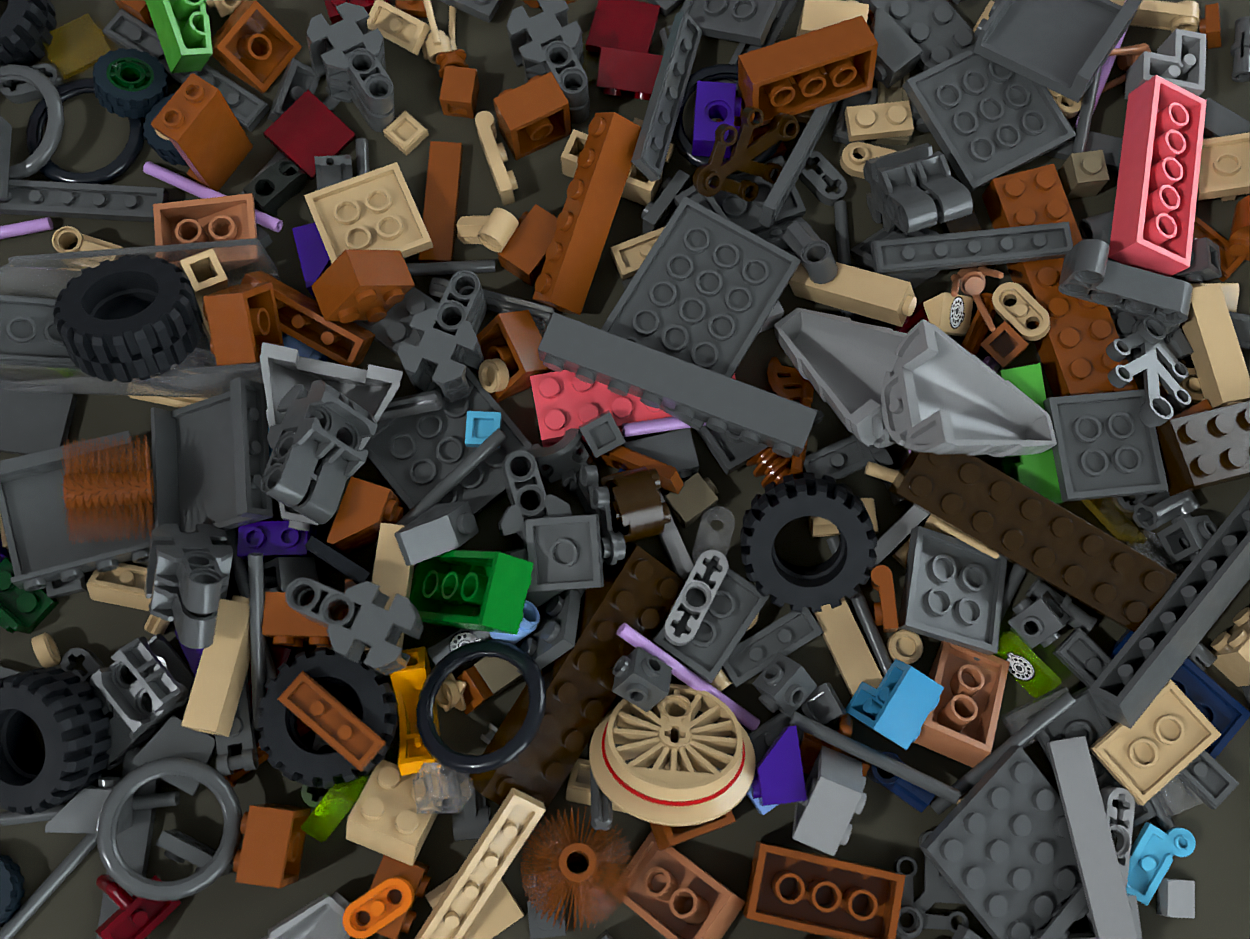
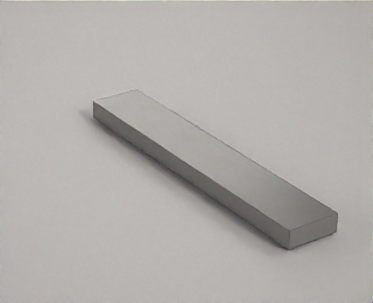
(1092, 839)

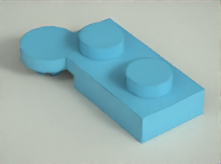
(1152, 857)

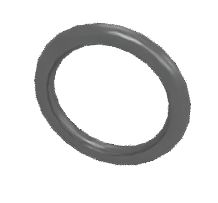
(55, 118)
(185, 887)

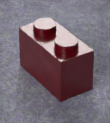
(628, 71)

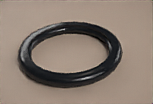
(679, 137)
(101, 176)
(519, 743)

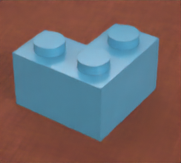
(897, 704)

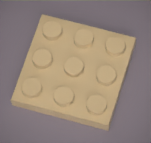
(369, 214)

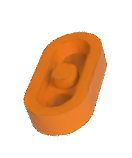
(379, 906)

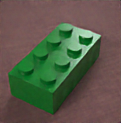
(472, 590)

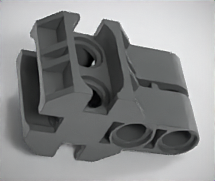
(552, 45)
(353, 63)
(914, 190)
(447, 339)
(315, 449)
(514, 516)
(188, 579)
(364, 625)
(141, 692)

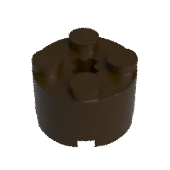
(636, 503)

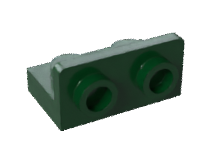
(20, 608)

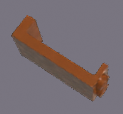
(203, 132)

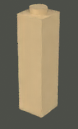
(859, 293)
(1216, 348)
(390, 568)
(221, 671)

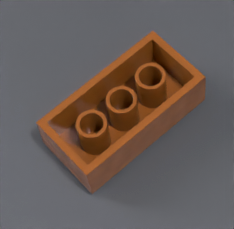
(808, 69)
(822, 894)

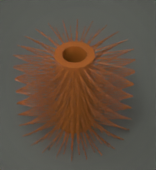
(109, 489)
(580, 885)

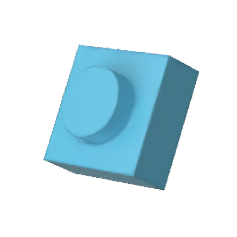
(480, 426)

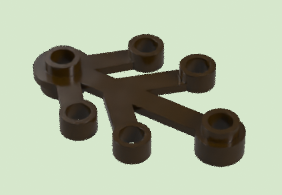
(743, 154)

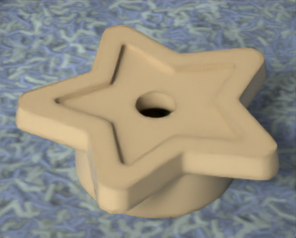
(451, 694)

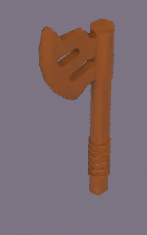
(803, 394)

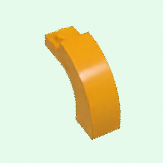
(407, 686)

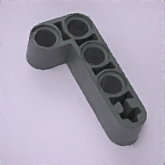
(1095, 279)

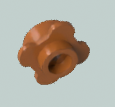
(451, 58)

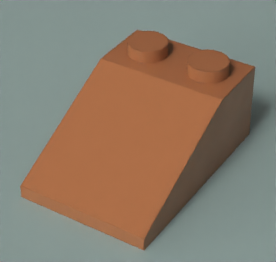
(205, 220)
(968, 706)
(677, 894)

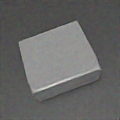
(1176, 898)

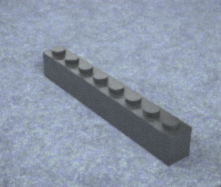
(676, 385)
(1177, 622)

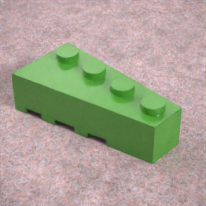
(182, 32)
(1033, 470)

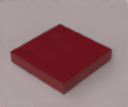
(623, 25)
(308, 131)

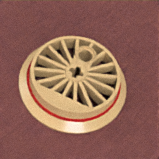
(669, 794)

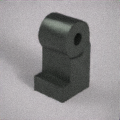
(276, 186)

